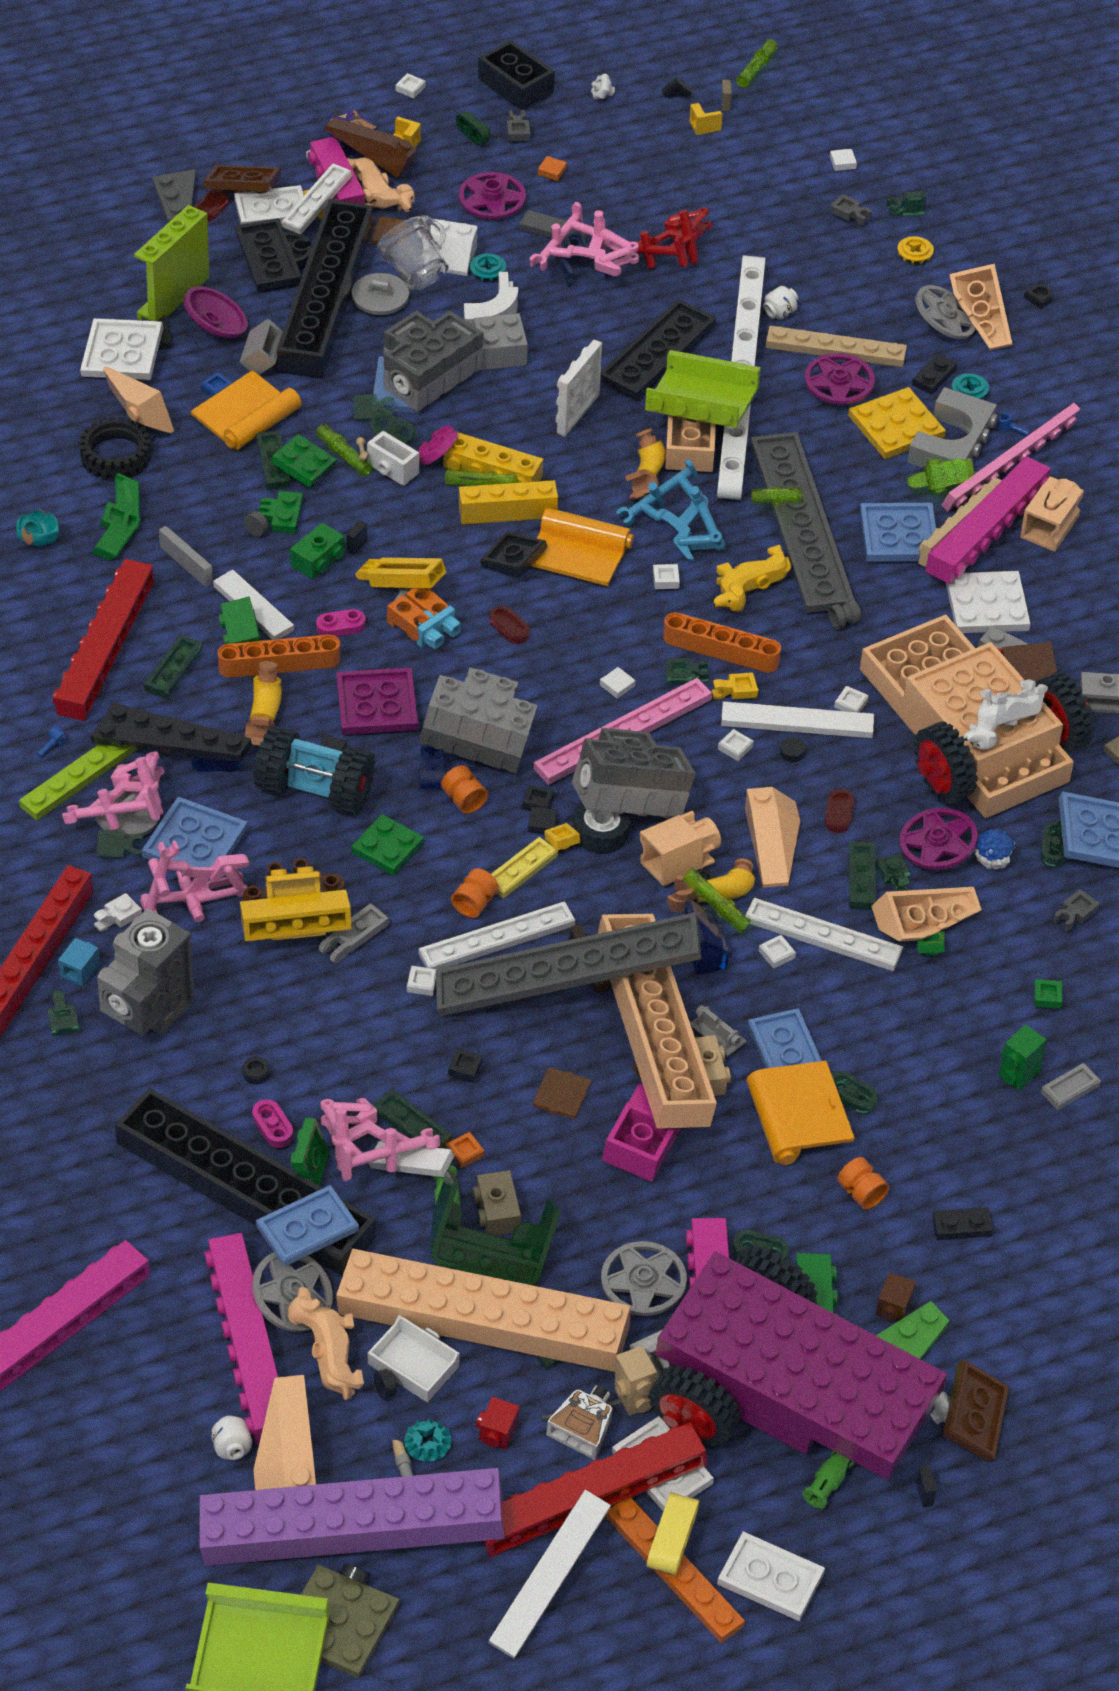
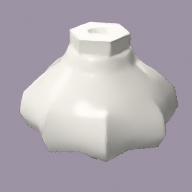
(602, 87)
(941, 1408)

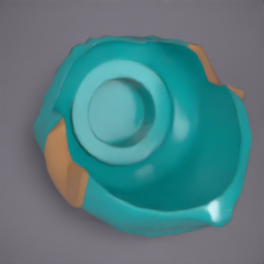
(37, 528)

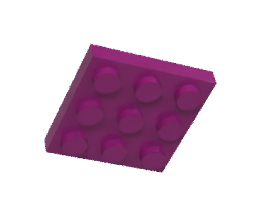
(376, 701)

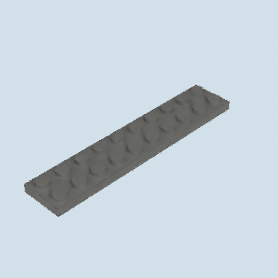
(803, 523)
(568, 964)

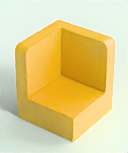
(702, 122)
(408, 130)

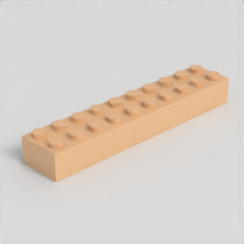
(662, 1040)
(484, 1309)

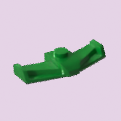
(119, 518)

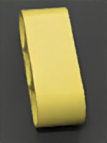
(673, 1533)

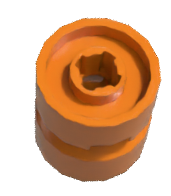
(464, 789)
(474, 893)
(865, 1186)

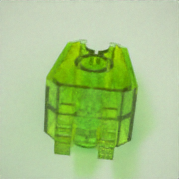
(938, 474)

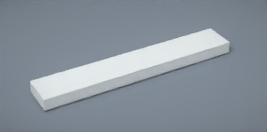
(797, 719)
(824, 934)
(497, 936)
(549, 1574)

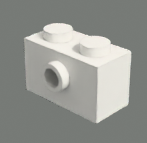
(393, 458)

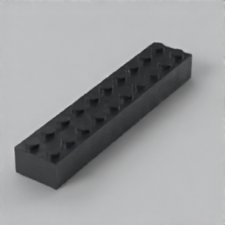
(325, 288)
(226, 1169)

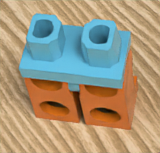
(423, 617)

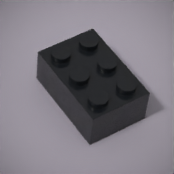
(516, 74)

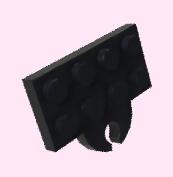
(272, 253)

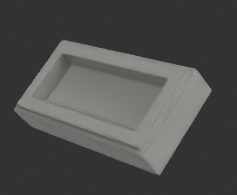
(1070, 1086)

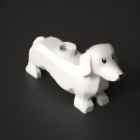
(1004, 709)

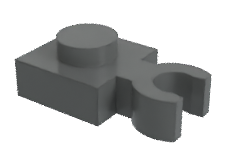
(518, 127)
(850, 208)
(1077, 907)

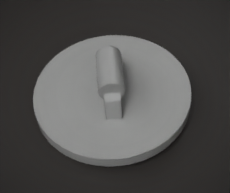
(380, 293)
(131, 822)

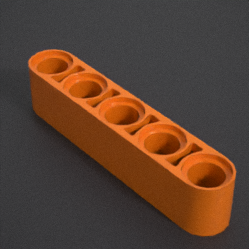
(721, 642)
(288, 653)

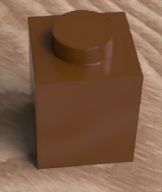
(895, 1297)

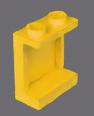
(283, 884)

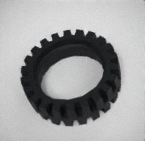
(119, 430)

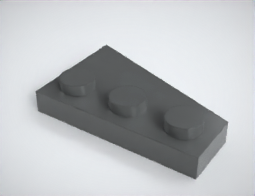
(174, 191)

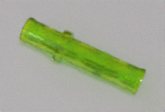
(760, 58)
(337, 444)
(455, 477)
(715, 899)

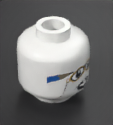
(780, 303)
(231, 1438)

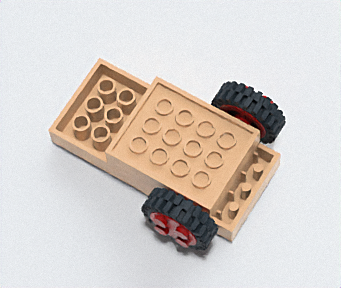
(935, 687)

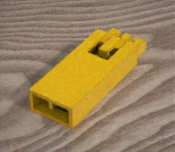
(402, 572)

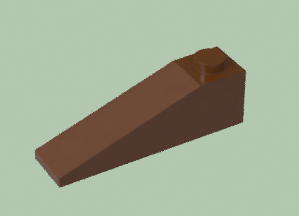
(382, 148)

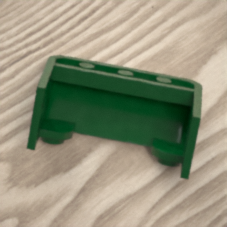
(487, 1254)

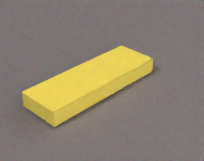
(523, 866)

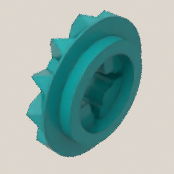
(493, 261)
(974, 382)
(431, 1450)

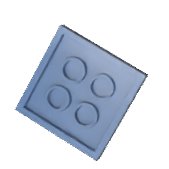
(895, 530)
(1090, 829)
(199, 833)

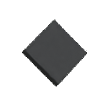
(513, 553)

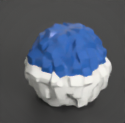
(994, 849)

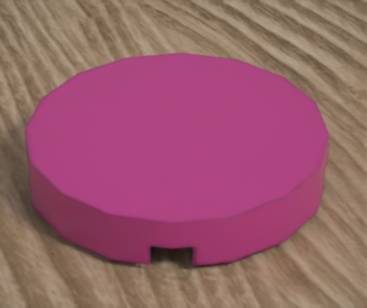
(440, 443)

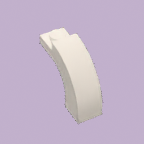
(504, 303)

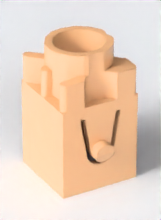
(1052, 513)
(678, 846)

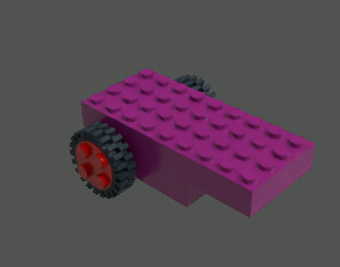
(769, 1355)

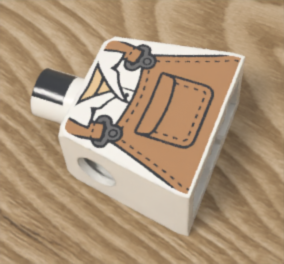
(582, 1421)

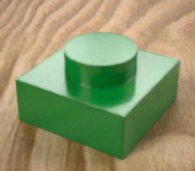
(933, 944)
(1047, 993)

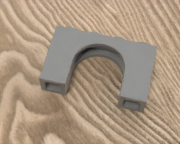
(962, 411)

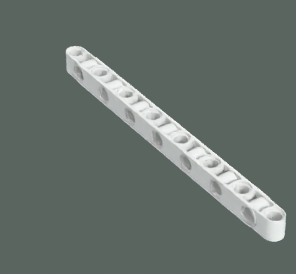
(743, 352)

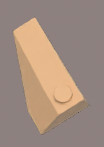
(982, 302)
(139, 400)
(774, 833)
(922, 913)
(285, 1441)

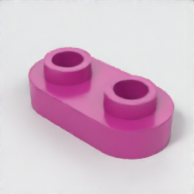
(341, 623)
(274, 1125)

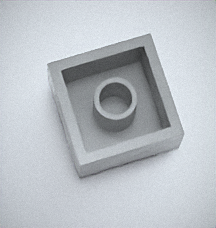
(502, 341)

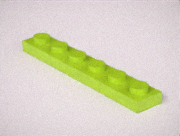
(73, 778)

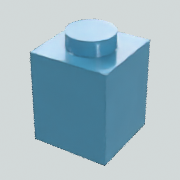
(79, 962)

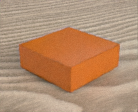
(552, 168)
(465, 1149)

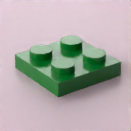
(303, 460)
(387, 844)
(311, 1152)

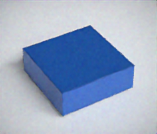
(215, 384)

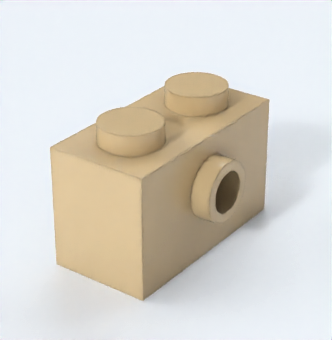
(713, 1058)
(634, 1379)

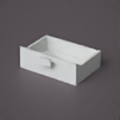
(414, 1358)

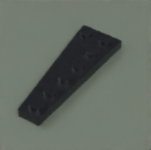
(146, 729)

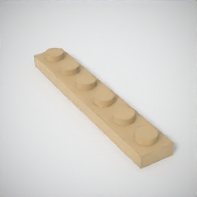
(823, 343)
(951, 522)

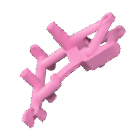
(600, 238)
(146, 800)
(198, 890)
(348, 1154)

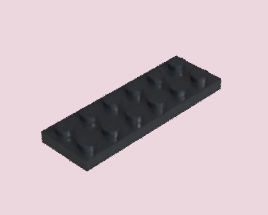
(646, 356)

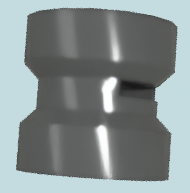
(845, 614)

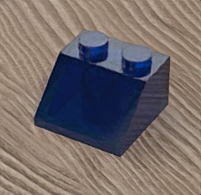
(713, 947)

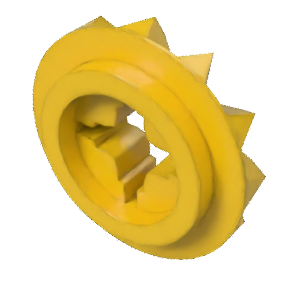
(914, 244)

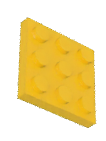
(894, 421)

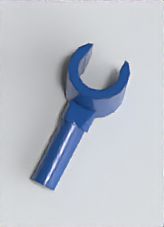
(1006, 424)
(57, 738)

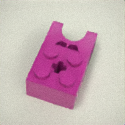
(636, 1141)

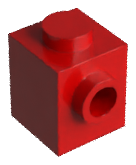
(498, 1423)

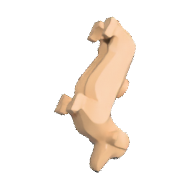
(377, 189)
(330, 1343)

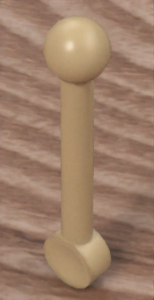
(361, 442)

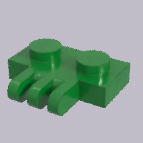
(283, 511)

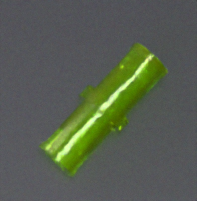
(776, 495)

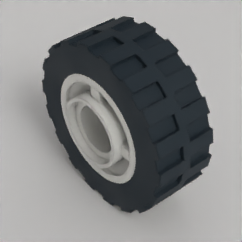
(601, 830)

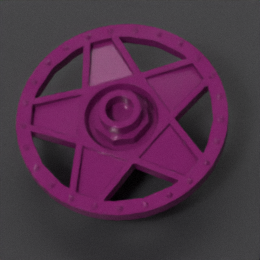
(492, 195)
(839, 378)
(938, 838)

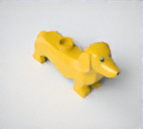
(749, 577)

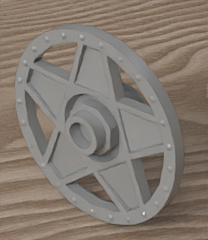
(943, 312)
(644, 1277)
(285, 1287)

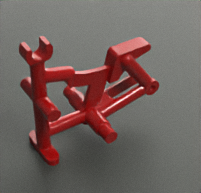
(684, 238)

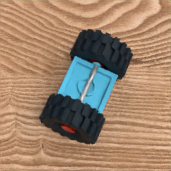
(313, 768)

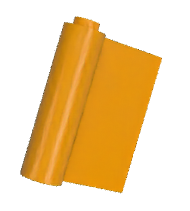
(246, 409)
(582, 546)
(798, 1109)

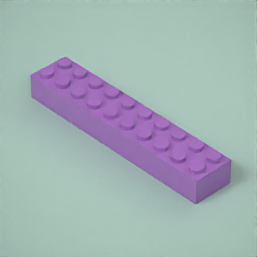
(351, 1517)

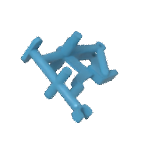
(699, 505)

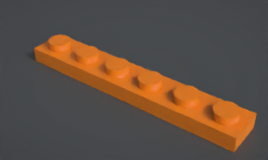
(688, 1583)

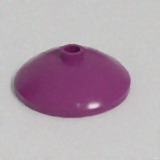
(215, 312)

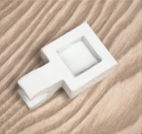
(118, 911)

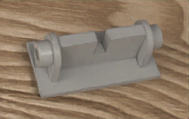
(709, 1024)

